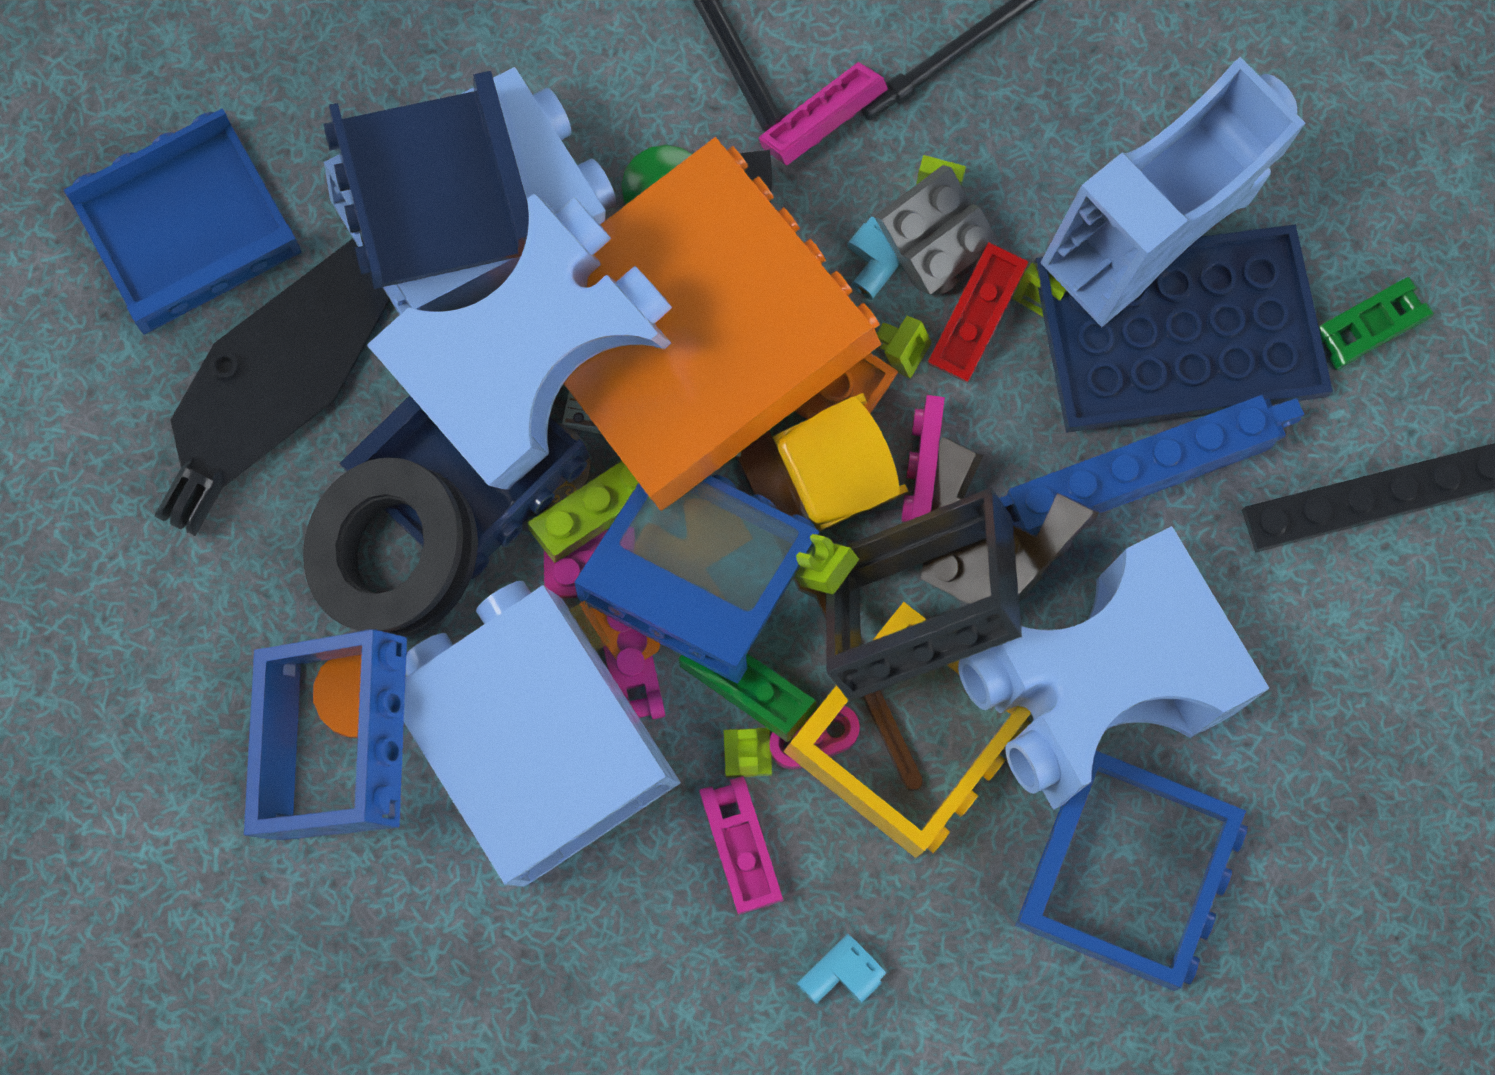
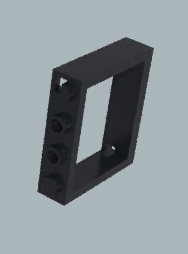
(943, 638)

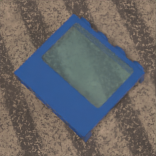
(697, 571)

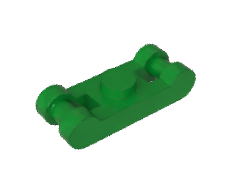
(1374, 322)

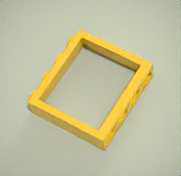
(866, 801)

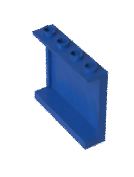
(182, 220)

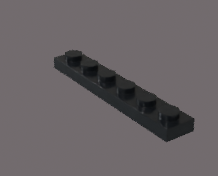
(1371, 498)

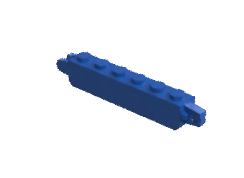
(1156, 461)

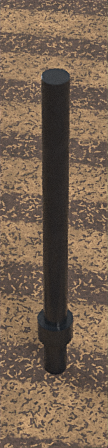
(902, 86)

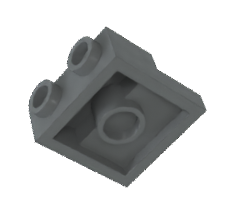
(936, 231)

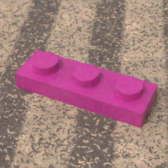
(923, 463)

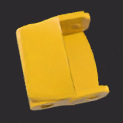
(839, 463)

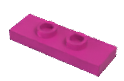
(823, 113)

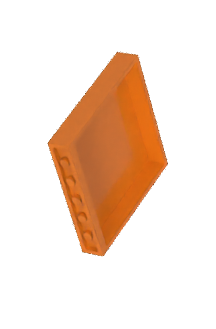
(748, 324)

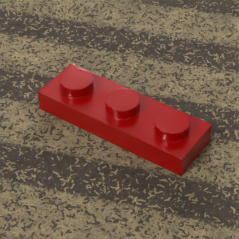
(978, 312)

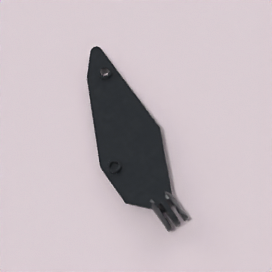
(269, 380)

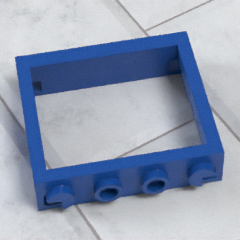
(275, 730)
(1200, 918)

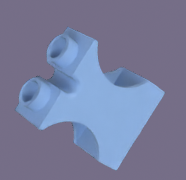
(1171, 190)
(499, 363)
(1145, 655)

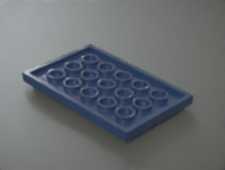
(1203, 336)

